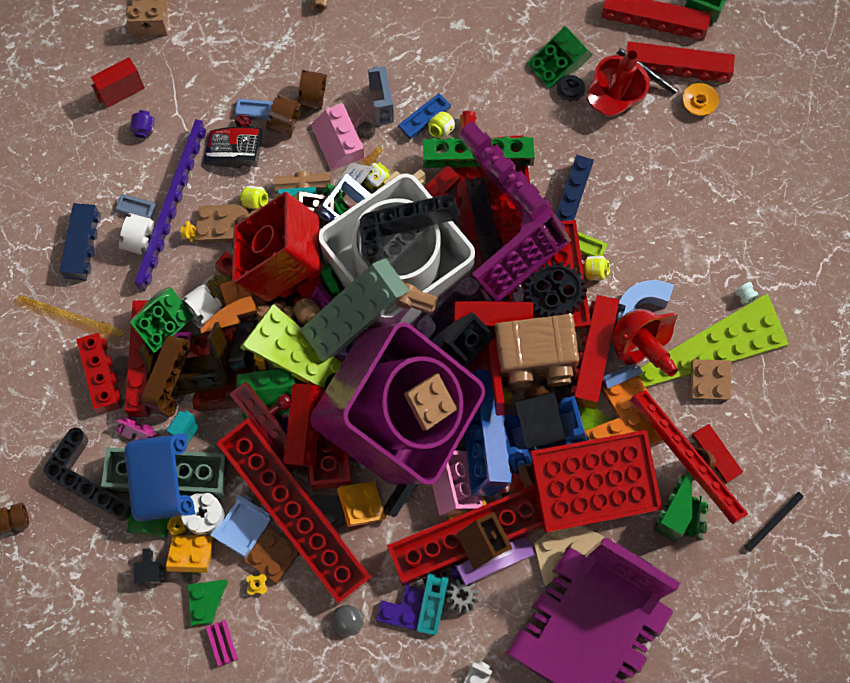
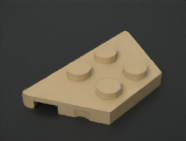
(553, 543)

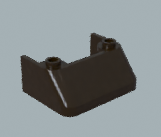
(198, 372)

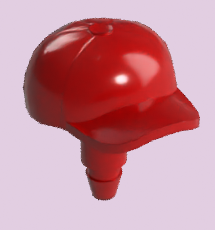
(618, 84)
(649, 334)

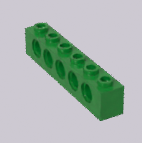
(433, 159)

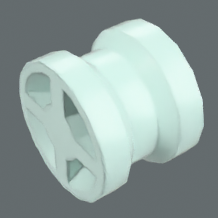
(746, 293)

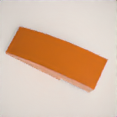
(231, 313)

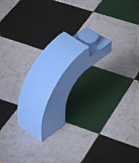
(645, 292)

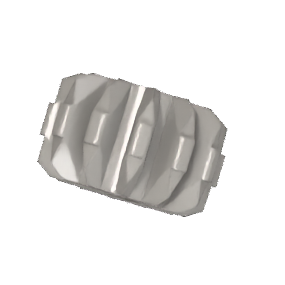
(467, 590)

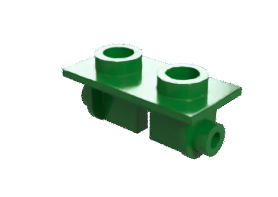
(339, 205)
(698, 524)

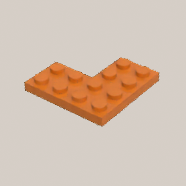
(628, 415)

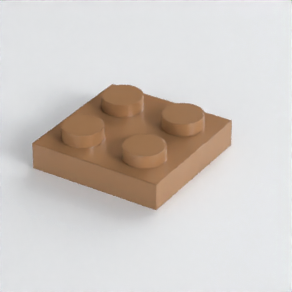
(711, 379)
(430, 401)

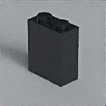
(540, 420)

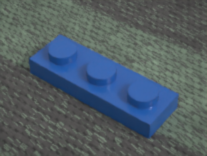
(419, 119)

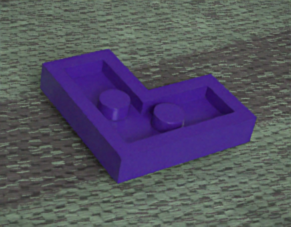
(403, 615)

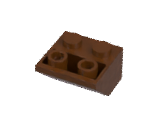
(484, 541)

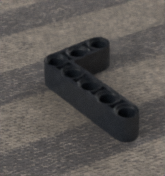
(402, 219)
(81, 483)

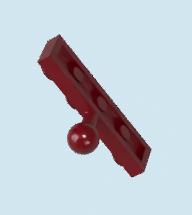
(262, 416)

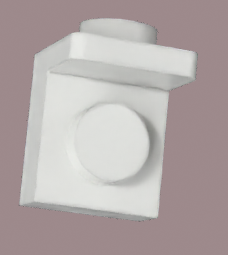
(478, 673)

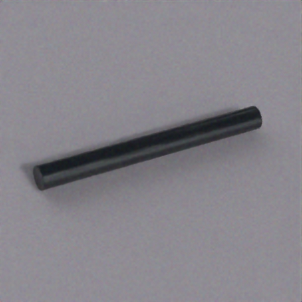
(652, 75)
(774, 521)

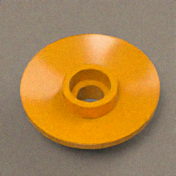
(703, 93)

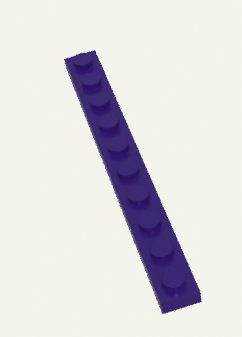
(169, 209)

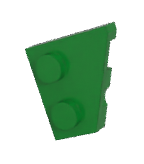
(329, 281)
(204, 601)

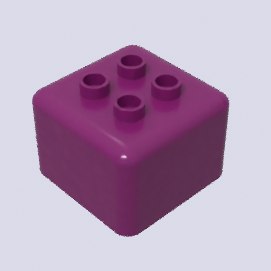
(372, 419)

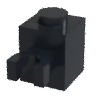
(149, 571)

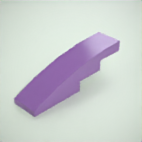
(521, 551)

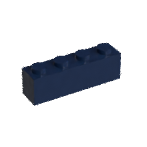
(574, 188)
(80, 242)

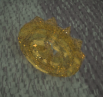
(215, 282)

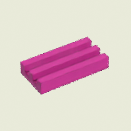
(216, 626)

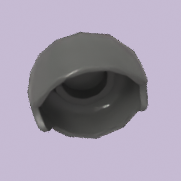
(347, 620)

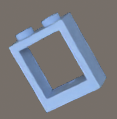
(350, 187)

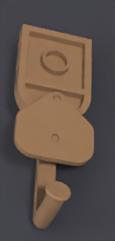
(217, 222)

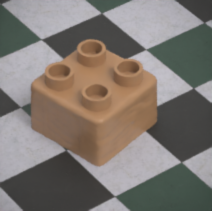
(537, 351)

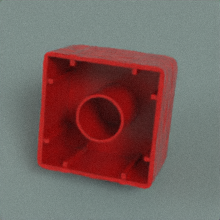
(276, 248)

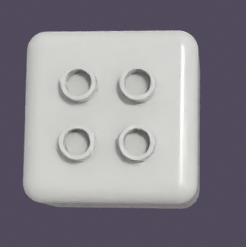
(431, 265)

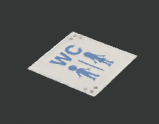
(357, 172)

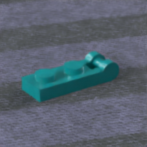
(432, 605)

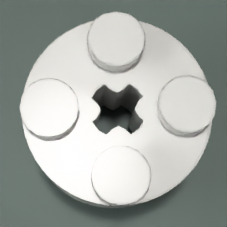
(136, 233)
(201, 305)
(213, 515)

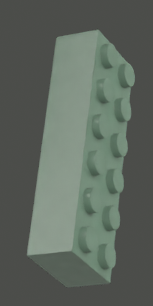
(354, 309)
(195, 472)

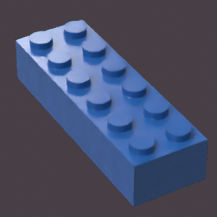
(487, 445)

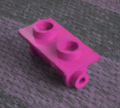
(129, 427)

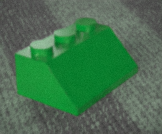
(269, 386)

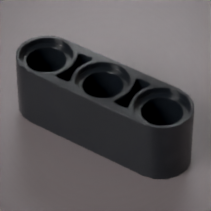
(242, 359)

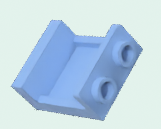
(243, 526)

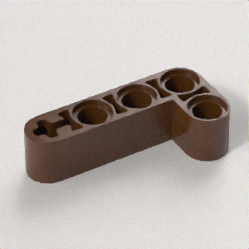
(165, 375)

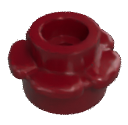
(242, 121)

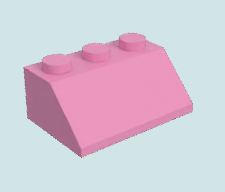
(337, 137)
(453, 488)

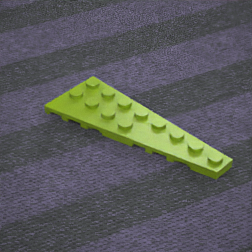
(735, 338)
(284, 345)

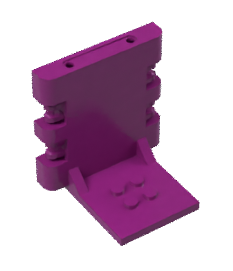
(540, 232)
(596, 617)

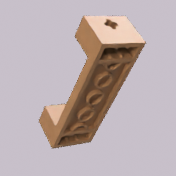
(148, 12)

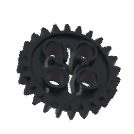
(570, 282)

